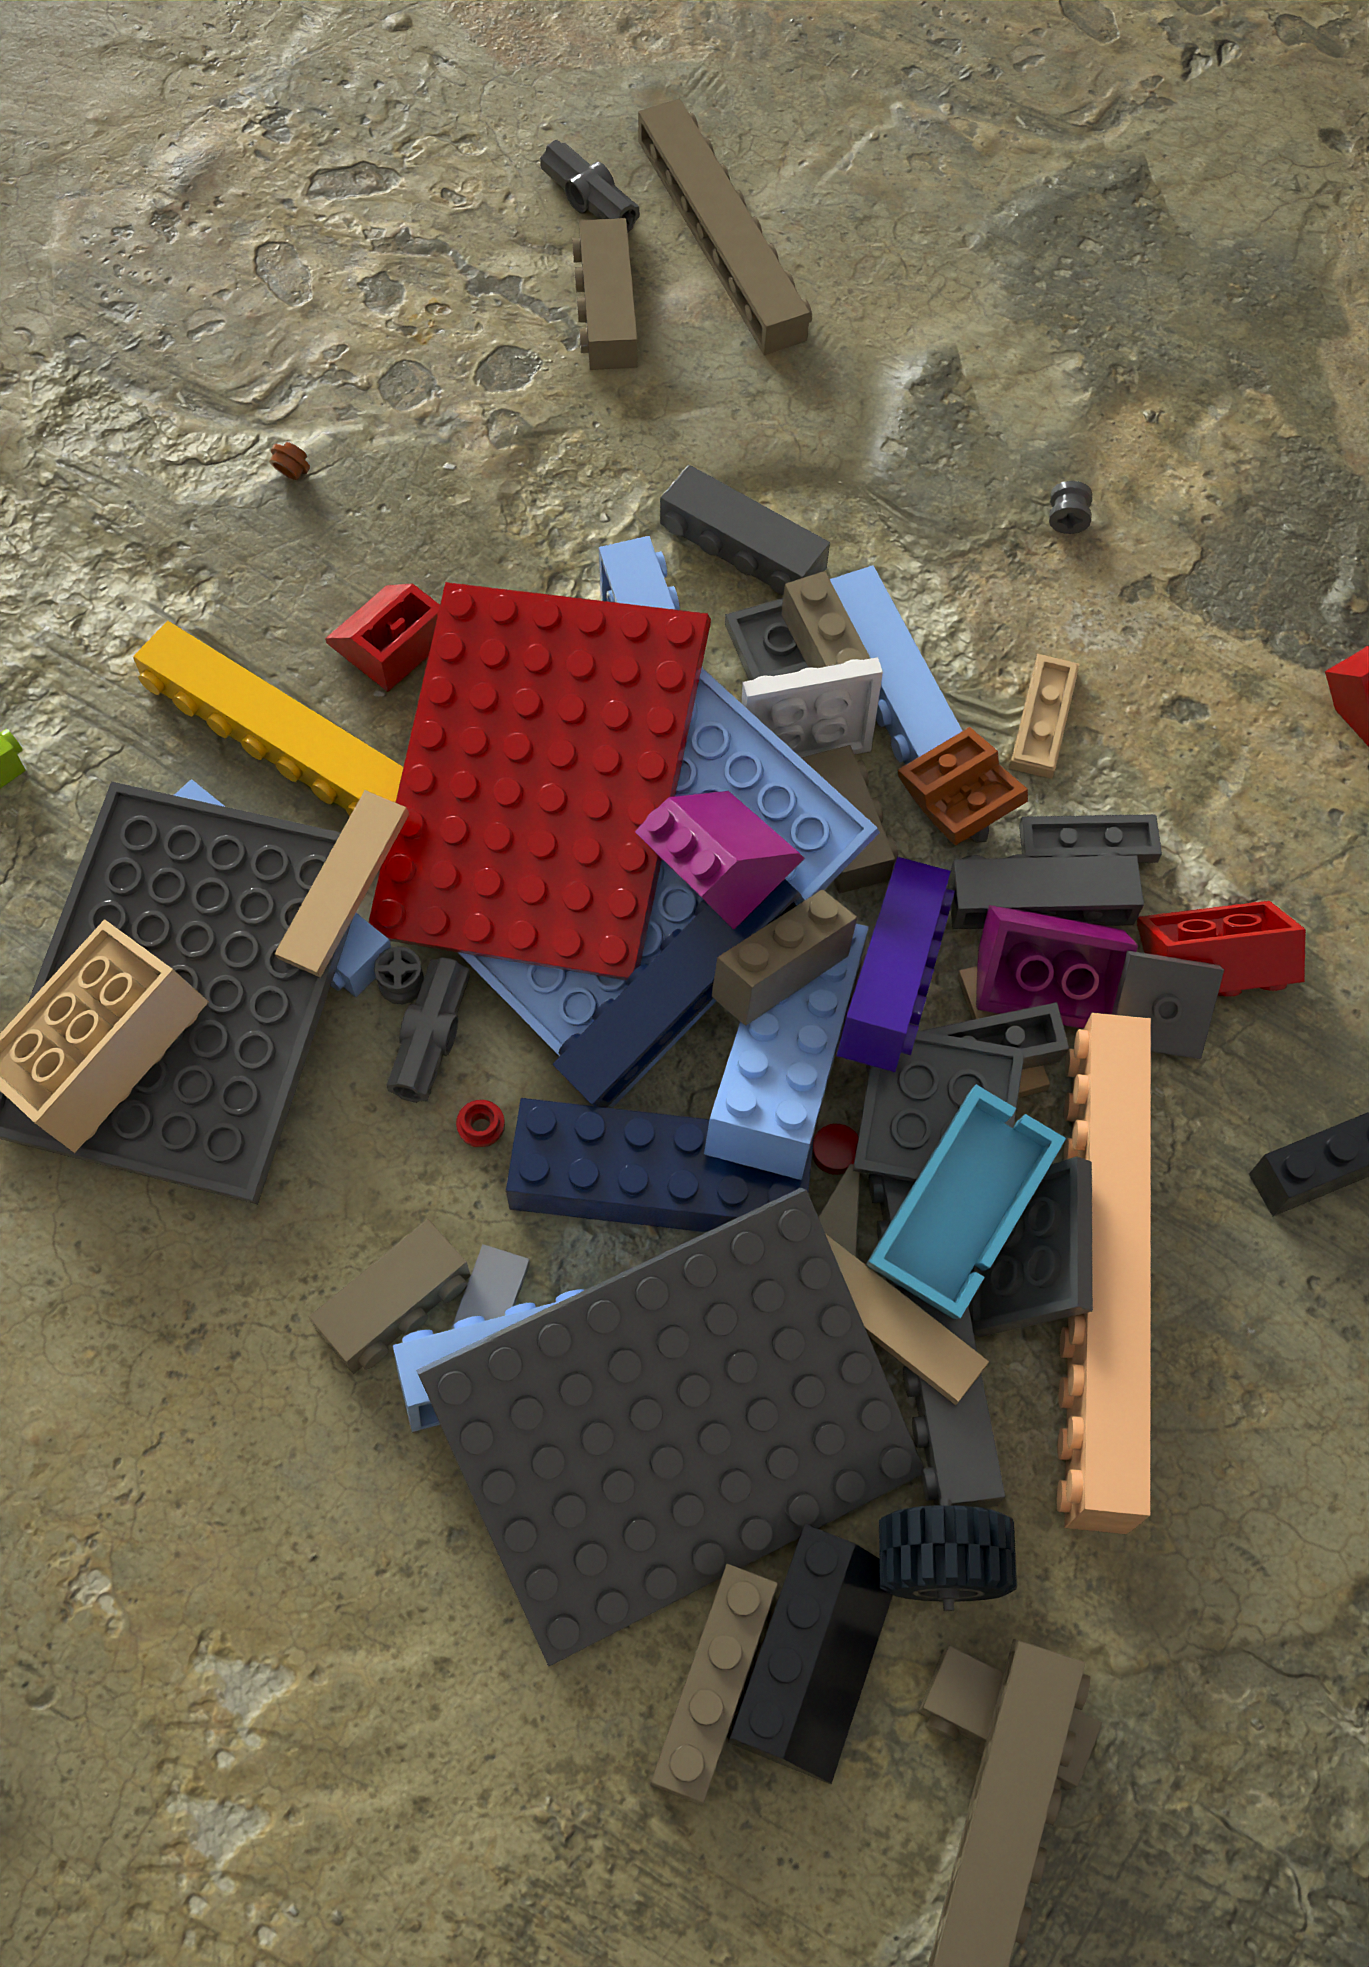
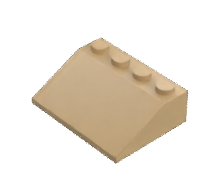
(93, 1034)

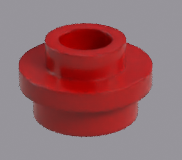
(480, 1110)

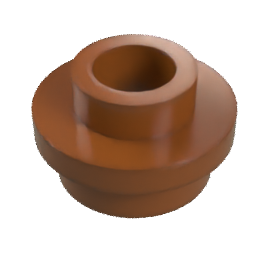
(289, 460)

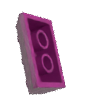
(720, 851)
(1049, 960)

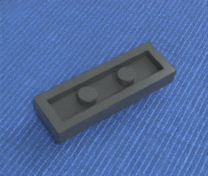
(1091, 836)

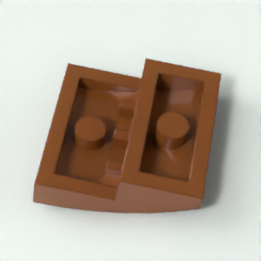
(962, 786)

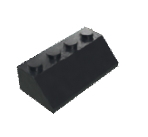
(814, 1656)

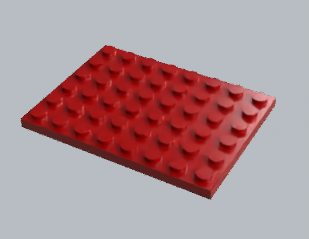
(531, 769)

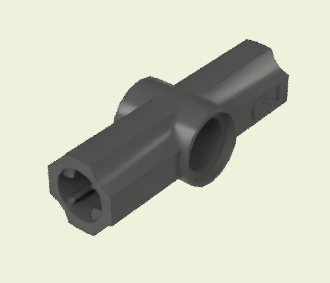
(587, 185)
(428, 1030)

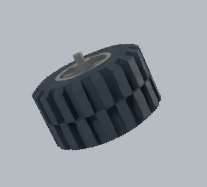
(947, 1554)

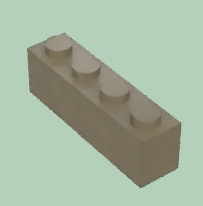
(608, 294)
(713, 1685)

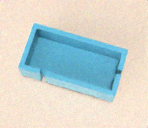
(965, 1202)

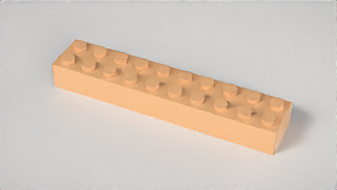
(1111, 1346)

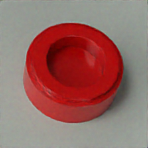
(834, 1148)

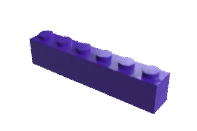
(898, 966)

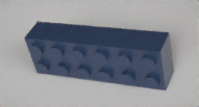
(631, 1169)

